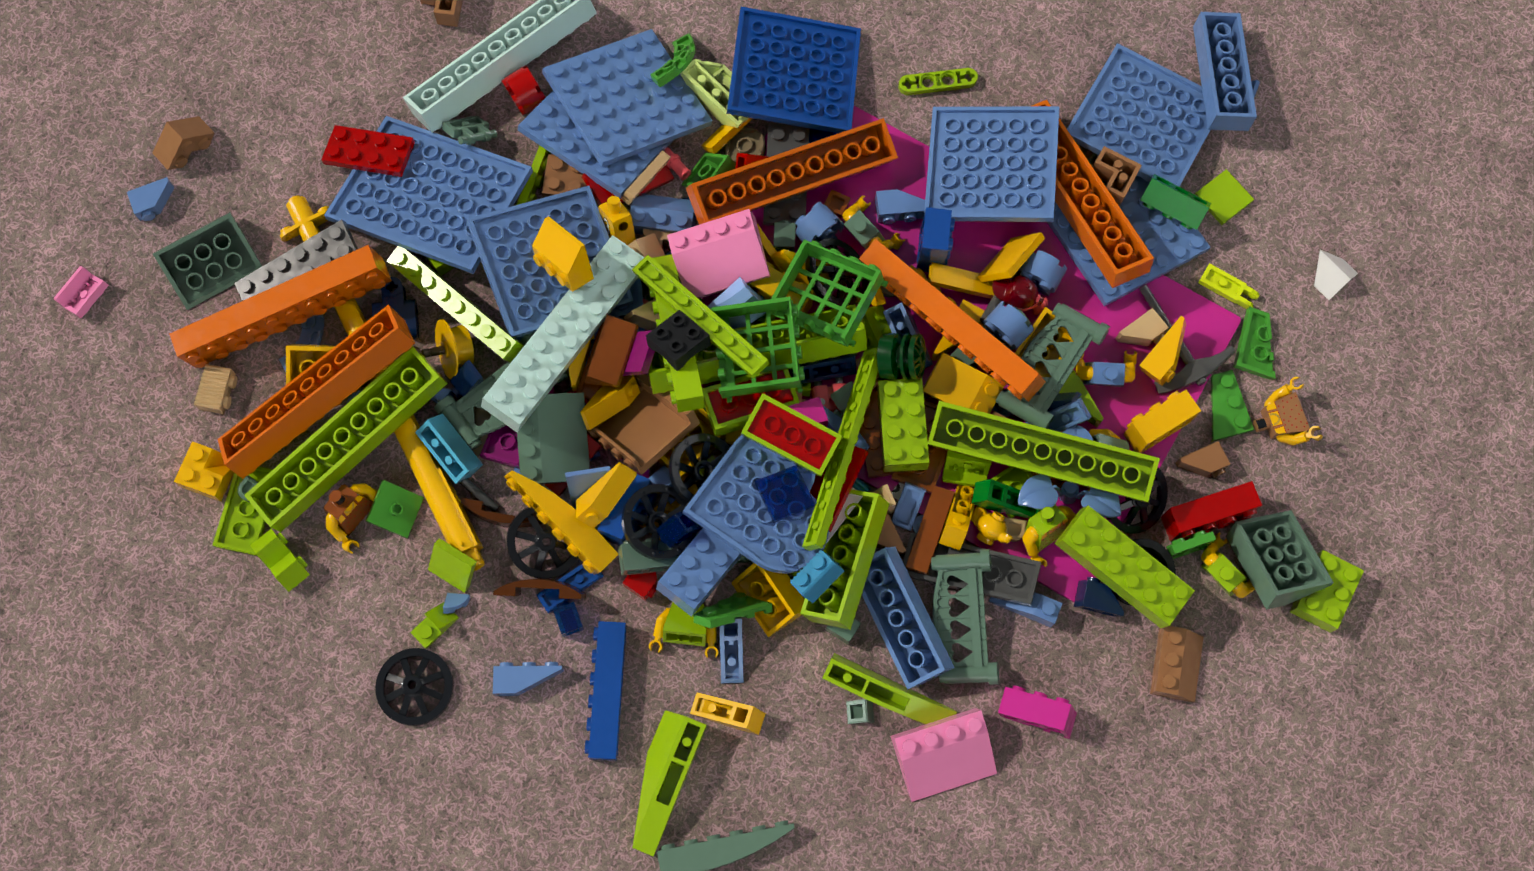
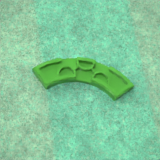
(683, 55)

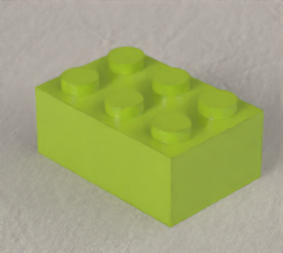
(1329, 605)

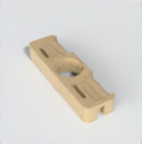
(645, 177)

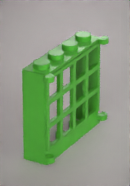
(840, 261)
(726, 366)

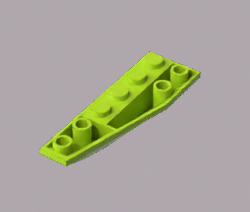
(664, 776)

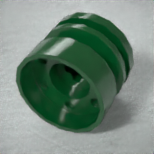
(901, 356)

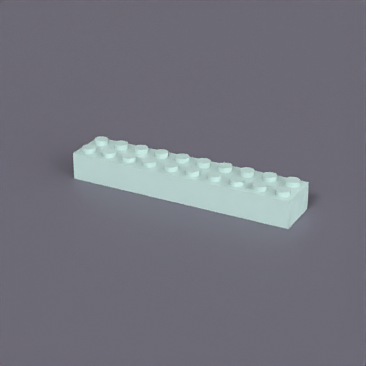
(495, 58)
(562, 336)

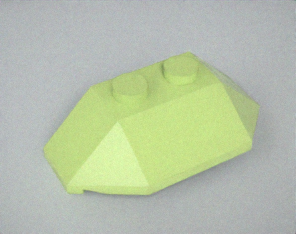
(711, 86)

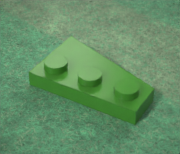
(1254, 345)
(1228, 407)
(728, 609)

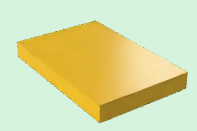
(1011, 257)

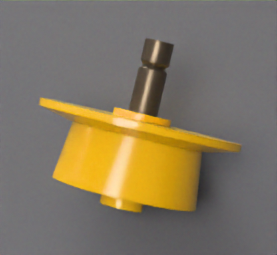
(452, 346)

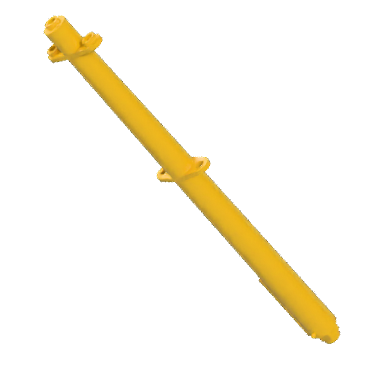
(431, 478)

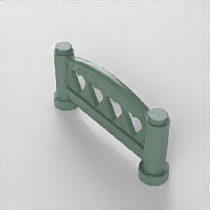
(1082, 332)
(462, 414)
(969, 569)

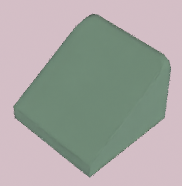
(860, 711)

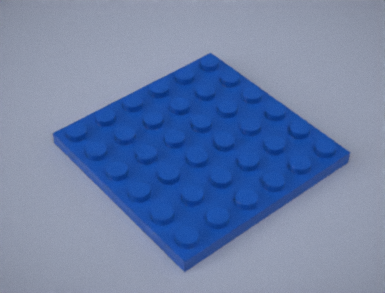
(794, 71)

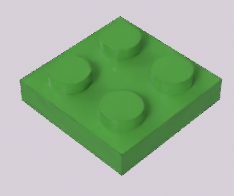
(1197, 542)

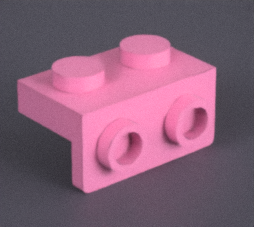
(80, 292)

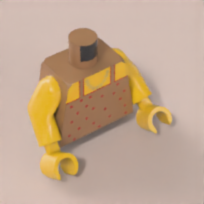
(1285, 417)

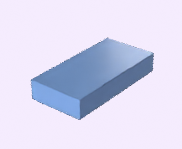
(908, 506)

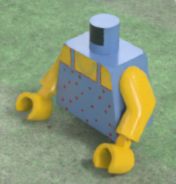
(1107, 373)

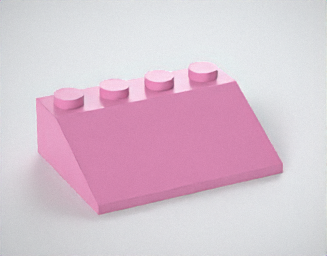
(719, 253)
(944, 754)

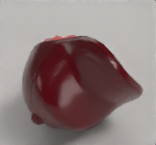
(1020, 293)

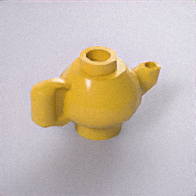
(990, 526)

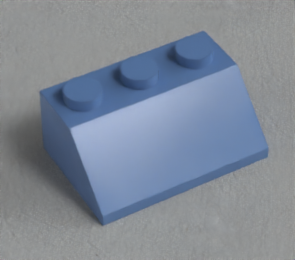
(661, 214)

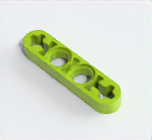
(936, 78)

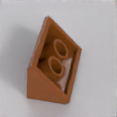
(611, 352)

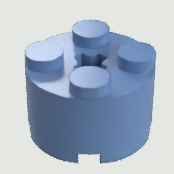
(818, 224)
(1043, 271)
(1008, 325)

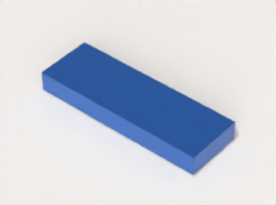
(578, 577)

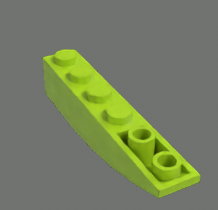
(884, 691)

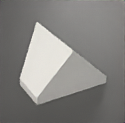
(1332, 274)

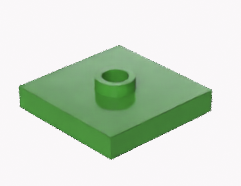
(394, 509)

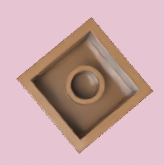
(560, 177)

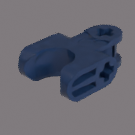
(405, 308)

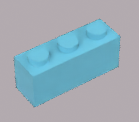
(449, 448)

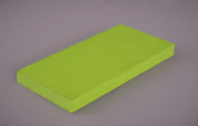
(240, 521)

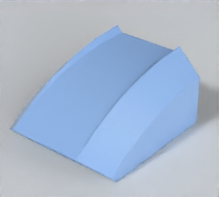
(738, 293)

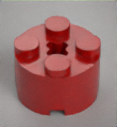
(523, 90)

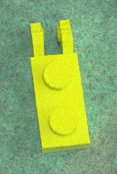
(1227, 286)

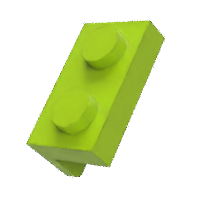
(875, 325)
(964, 469)

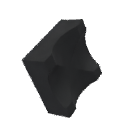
(678, 339)

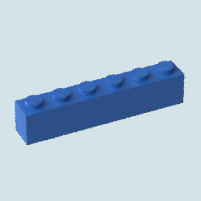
(607, 691)

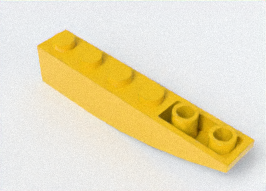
(561, 517)

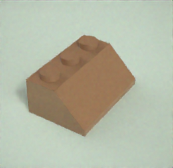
(1177, 664)

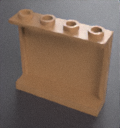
(644, 428)

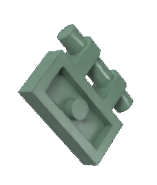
(469, 130)

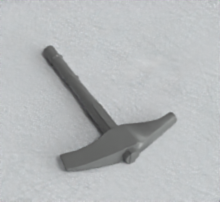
(1194, 370)

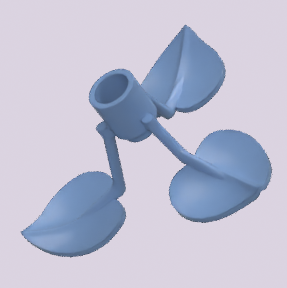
(1040, 493)

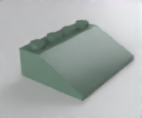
(207, 260)
(554, 439)
(1278, 558)

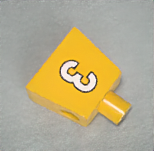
(617, 220)

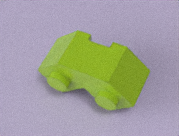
(280, 560)

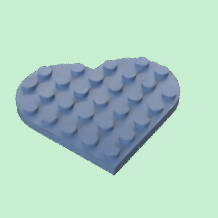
(736, 514)

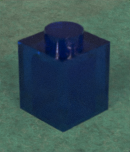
(568, 618)

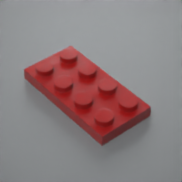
(368, 150)

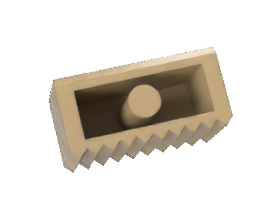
(215, 389)

